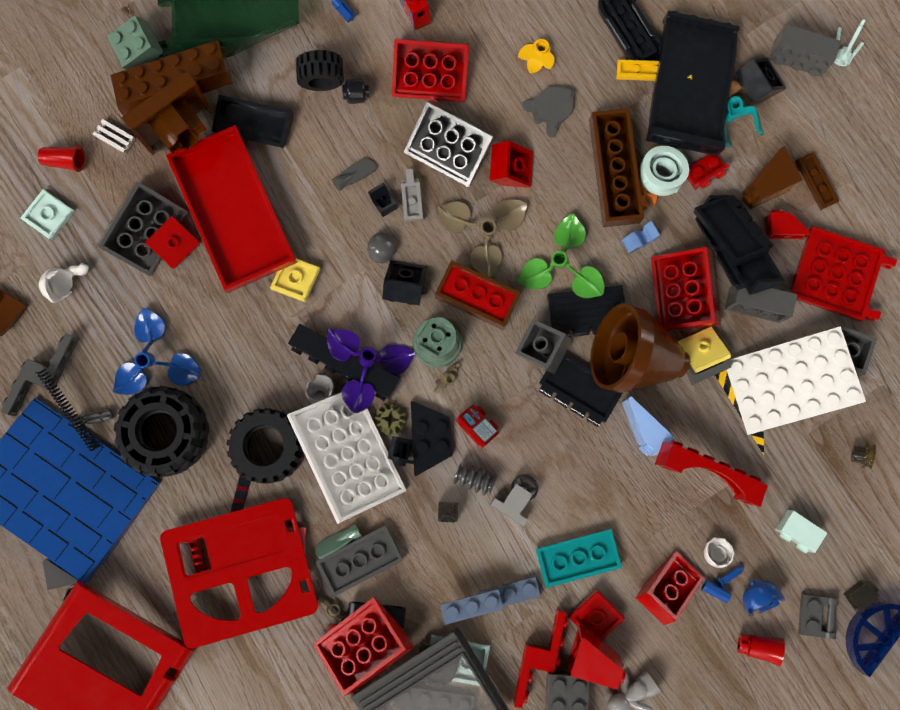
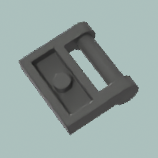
(811, 616)

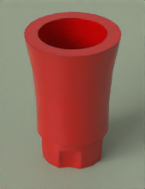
(62, 157)
(762, 648)

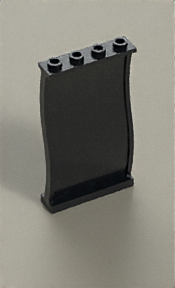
(693, 110)

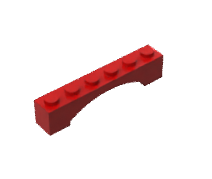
(746, 488)

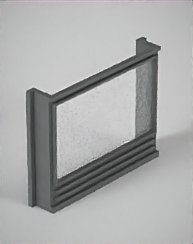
(435, 679)

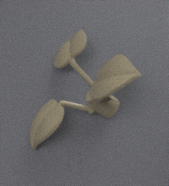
(509, 215)

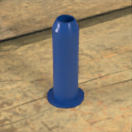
(729, 576)

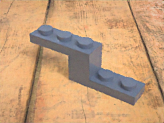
(489, 600)

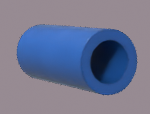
(716, 591)

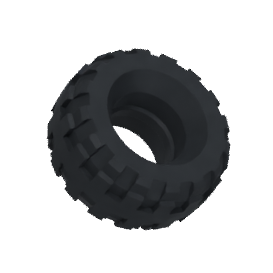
(189, 439)

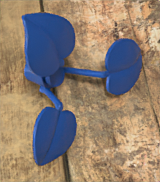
(129, 376)

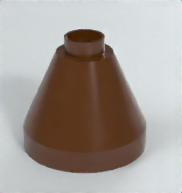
(634, 351)

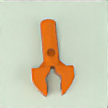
(646, 194)

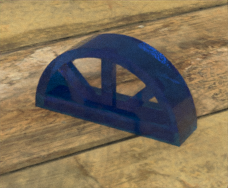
(882, 645)

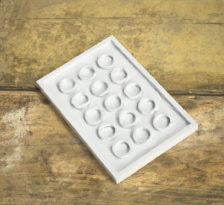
(795, 381)
(346, 456)

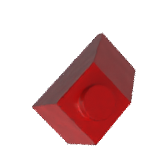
(784, 226)

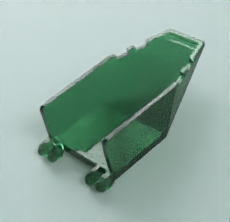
(231, 22)

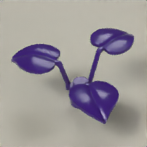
(344, 344)

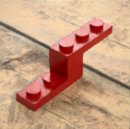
(540, 658)

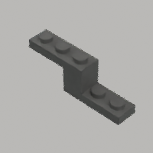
(27, 374)

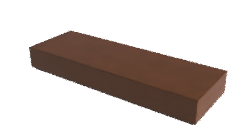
(817, 181)

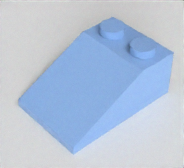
(646, 428)

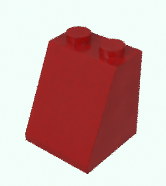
(595, 660)

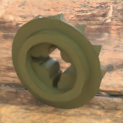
(396, 426)

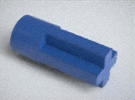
(344, 10)

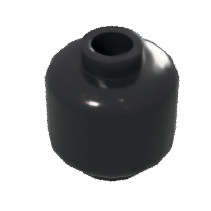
(355, 91)

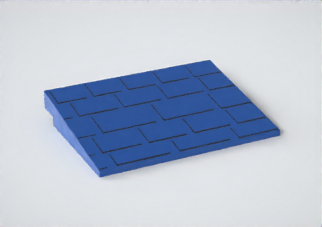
(62, 495)

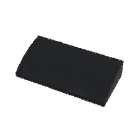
(253, 120)

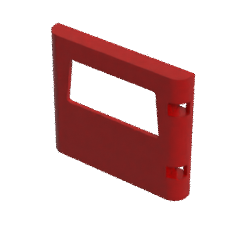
(61, 682)

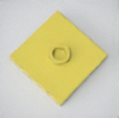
(296, 280)
(704, 349)

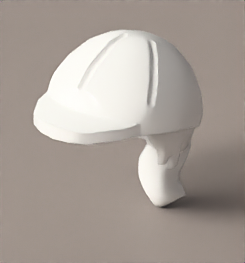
(57, 282)

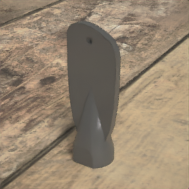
(354, 173)

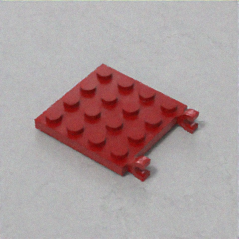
(839, 274)

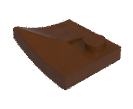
(10, 311)

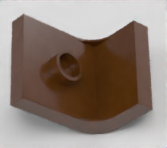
(170, 116)

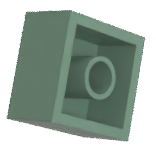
(134, 43)

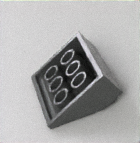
(449, 142)
(134, 223)

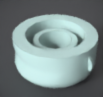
(670, 161)

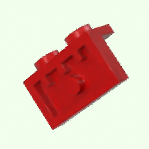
(706, 170)

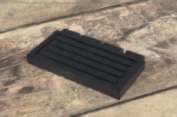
(733, 229)
(578, 313)
(576, 385)

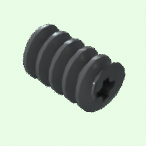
(475, 479)

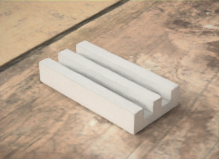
(101, 128)

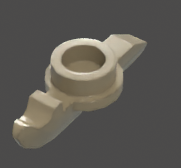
(447, 377)
(332, 610)

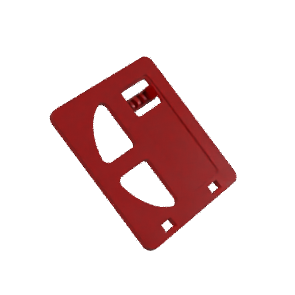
(238, 548)

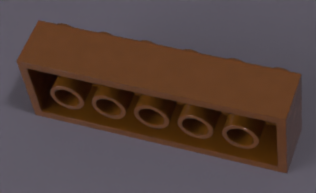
(204, 63)
(616, 168)

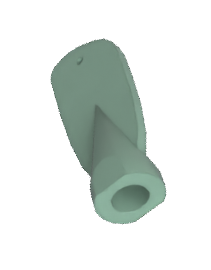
(337, 541)

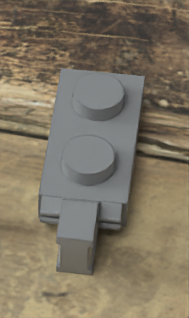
(411, 197)

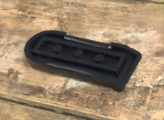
(630, 29)

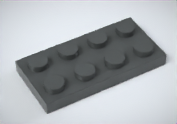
(359, 561)

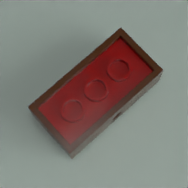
(477, 295)

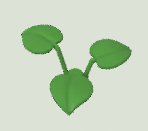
(536, 272)

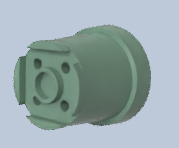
(428, 352)

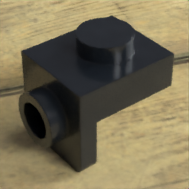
(382, 200)
(400, 450)

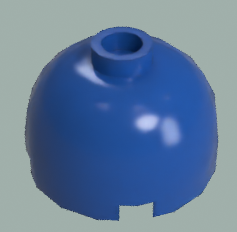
(761, 596)

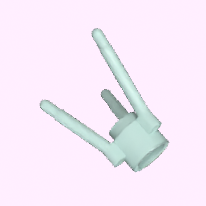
(844, 54)

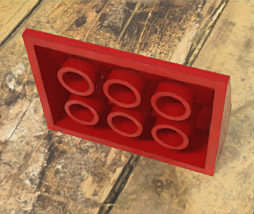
(430, 69)
(686, 289)
(362, 646)

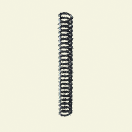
(67, 411)

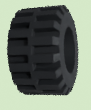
(319, 70)

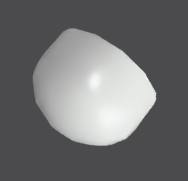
(718, 552)

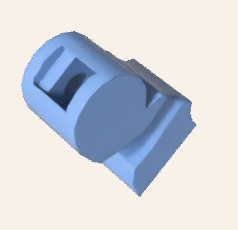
(640, 238)

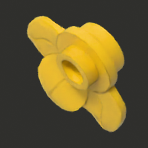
(535, 58)

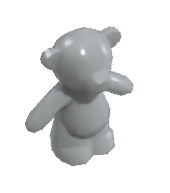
(632, 696)

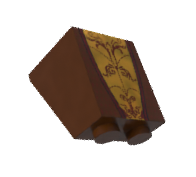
(773, 180)

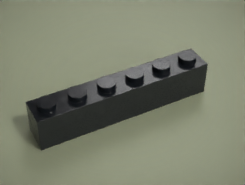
(316, 348)

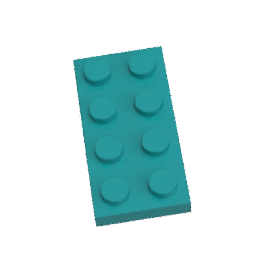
(578, 558)

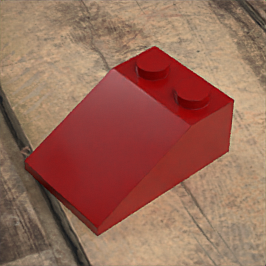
(670, 588)

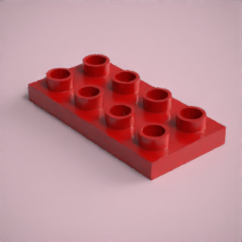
(231, 209)

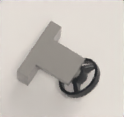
(517, 499)

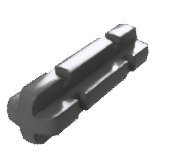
(95, 417)

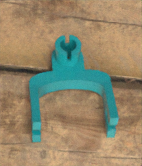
(735, 113)

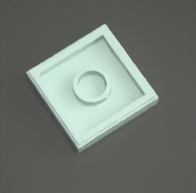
(47, 214)

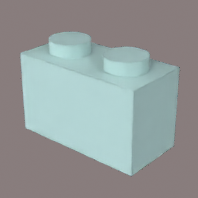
(800, 531)

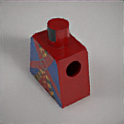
(412, 8)

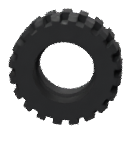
(240, 442)

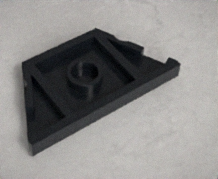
(430, 437)

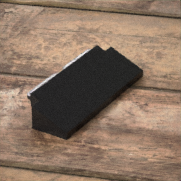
(753, 275)

